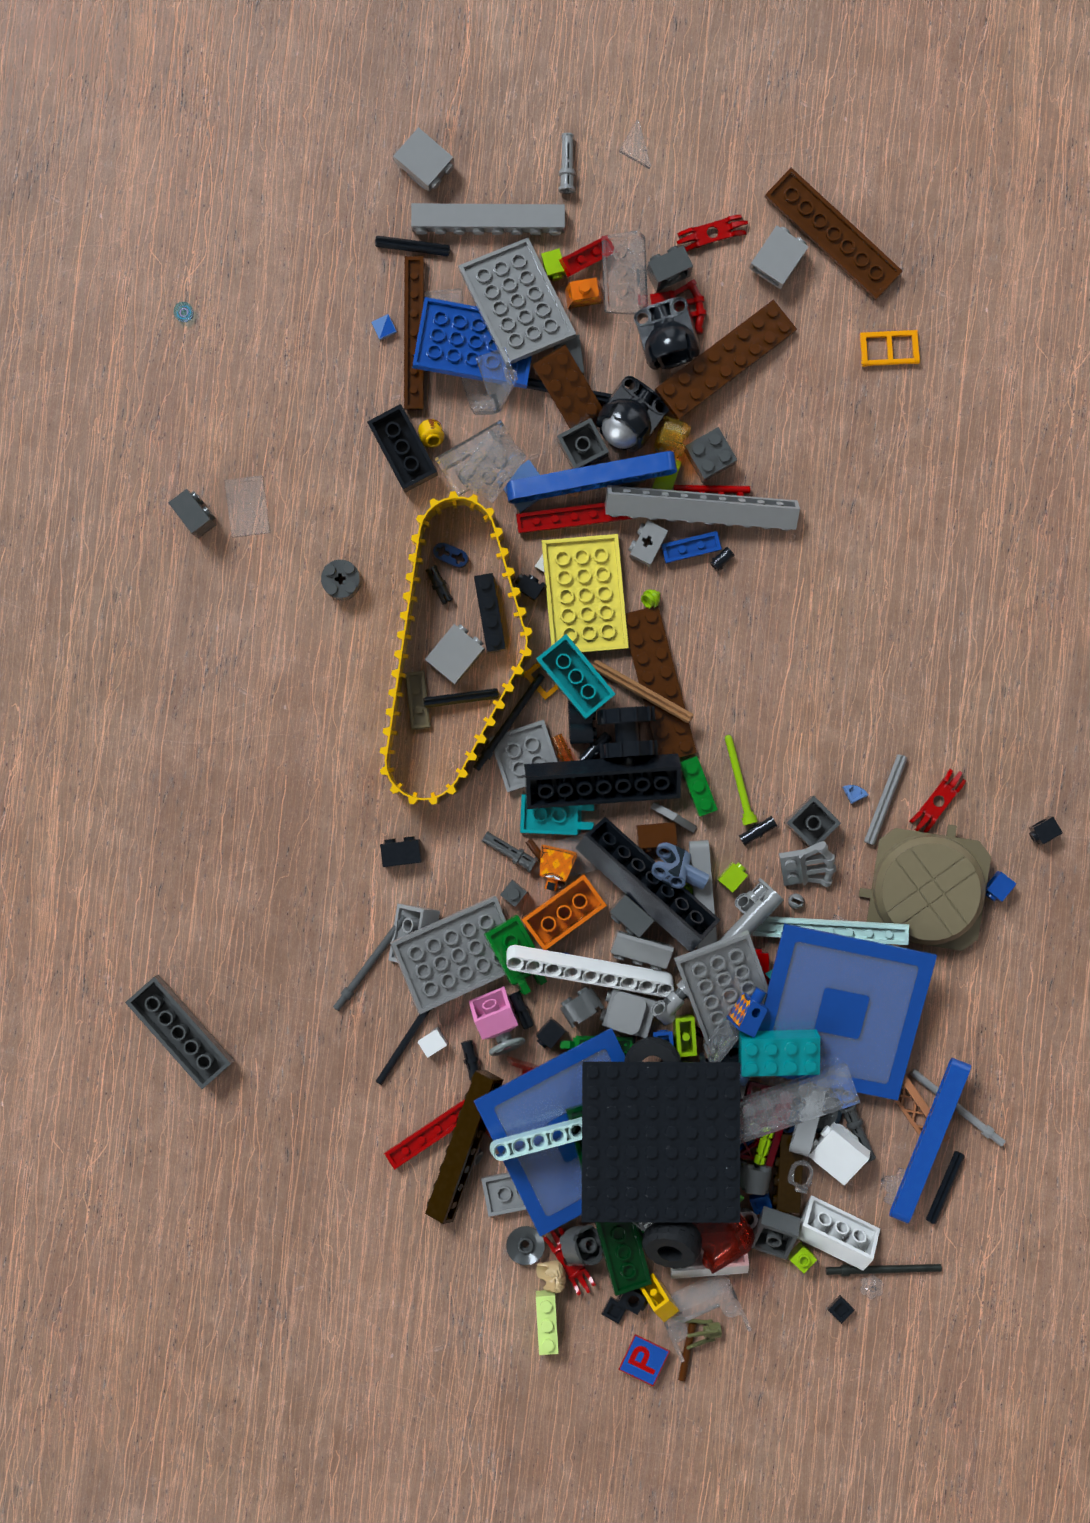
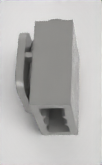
(424, 160)
(779, 256)
(455, 653)
(627, 1012)

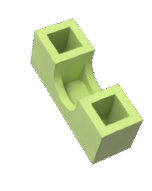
(546, 1322)

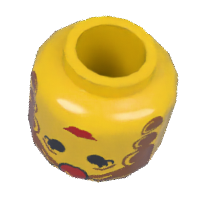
(431, 433)

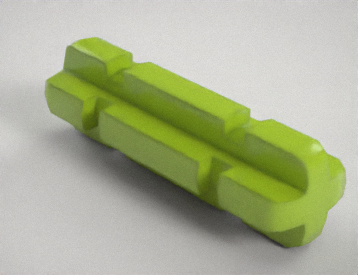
(763, 1149)

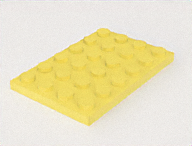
(585, 592)

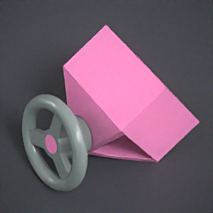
(496, 1019)

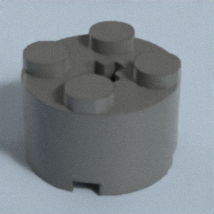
(333, 572)
(581, 1007)
(755, 1178)
(581, 1246)

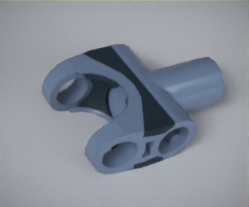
(678, 868)

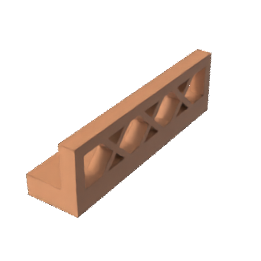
(918, 1101)

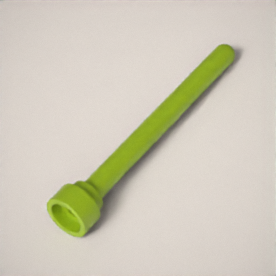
(748, 816)

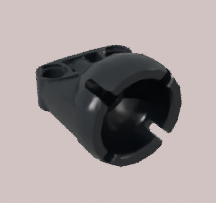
(667, 334)

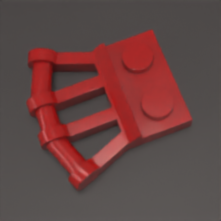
(698, 299)

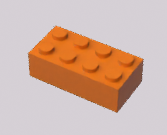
(563, 912)

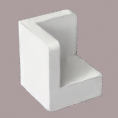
(432, 1042)

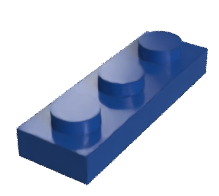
(691, 547)

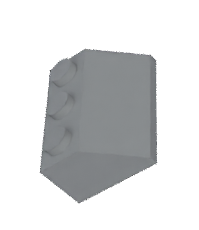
(415, 919)
(641, 950)

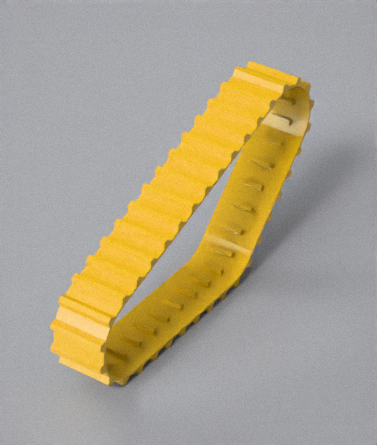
(406, 616)

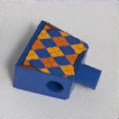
(749, 1012)

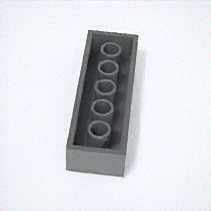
(179, 1031)

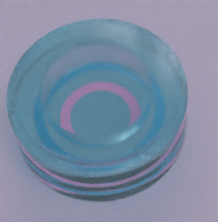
(183, 311)

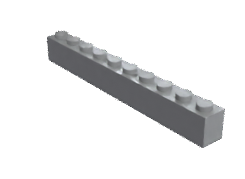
(701, 507)

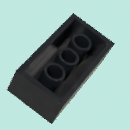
(402, 448)

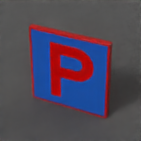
(644, 1360)

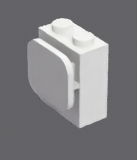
(839, 1152)

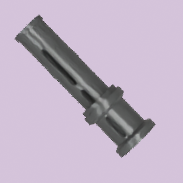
(517, 856)
(855, 1124)

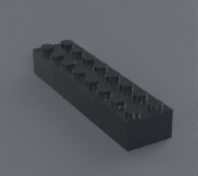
(602, 781)
(631, 871)

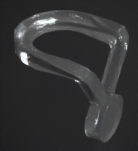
(800, 1188)

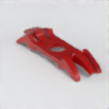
(700, 232)
(932, 811)
(572, 1271)

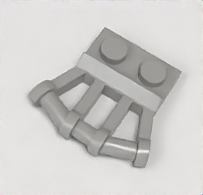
(795, 866)

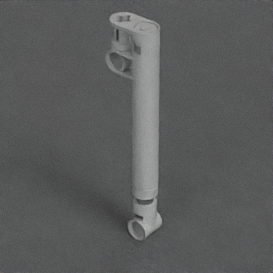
(756, 907)

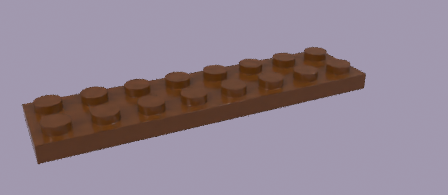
(833, 233)
(725, 359)
(657, 672)

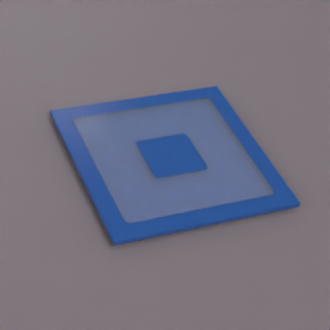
(857, 997)
(551, 1177)

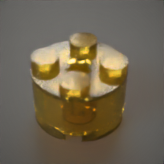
(672, 436)

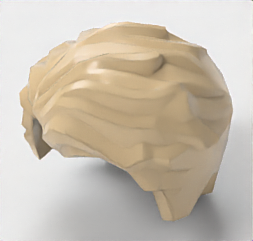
(553, 1274)

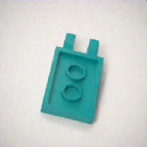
(554, 820)

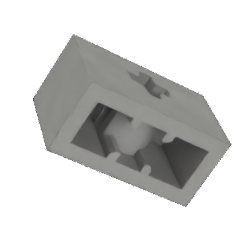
(646, 554)

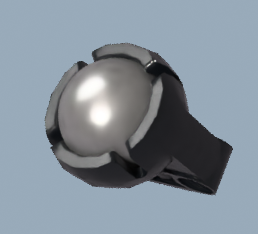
(631, 415)

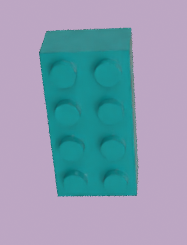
(575, 676)
(780, 1053)

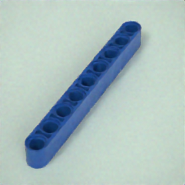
(591, 477)
(930, 1140)

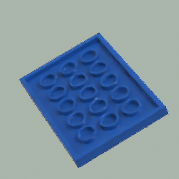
(453, 337)

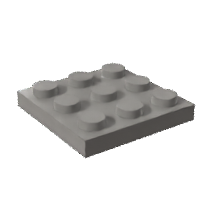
(520, 747)

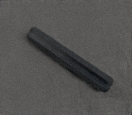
(412, 245)
(458, 698)
(945, 1187)

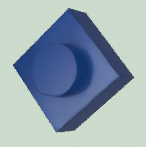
(759, 1201)

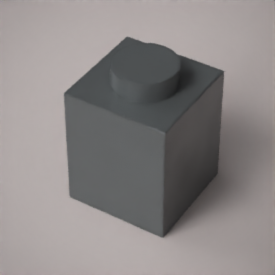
(513, 893)

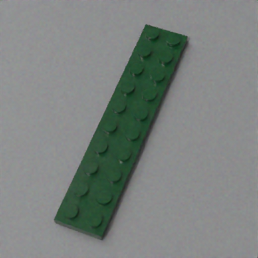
(618, 1240)

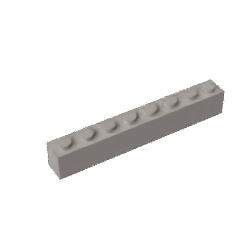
(488, 218)

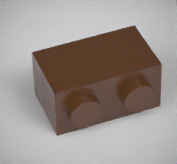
(654, 834)

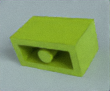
(685, 1035)

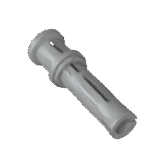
(567, 172)

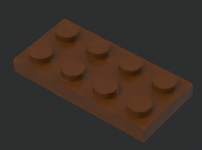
(567, 386)

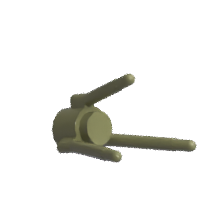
(710, 1332)

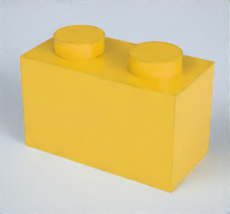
(659, 1299)

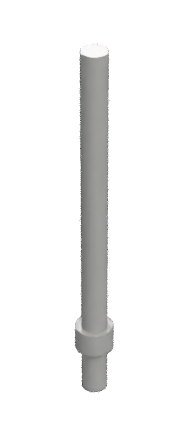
(986, 1130)

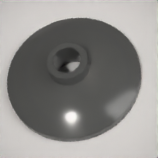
(521, 1254)

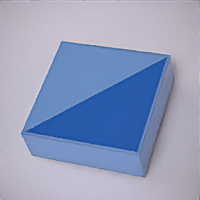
(384, 327)

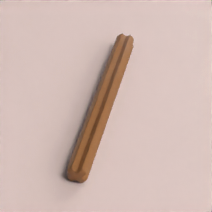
(642, 691)

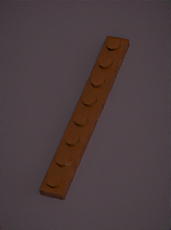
(412, 316)

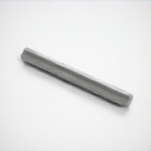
(885, 799)

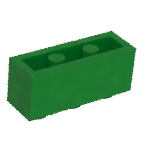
(697, 786)

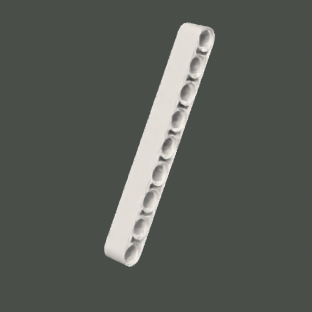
(589, 970)

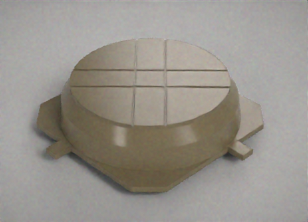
(931, 885)

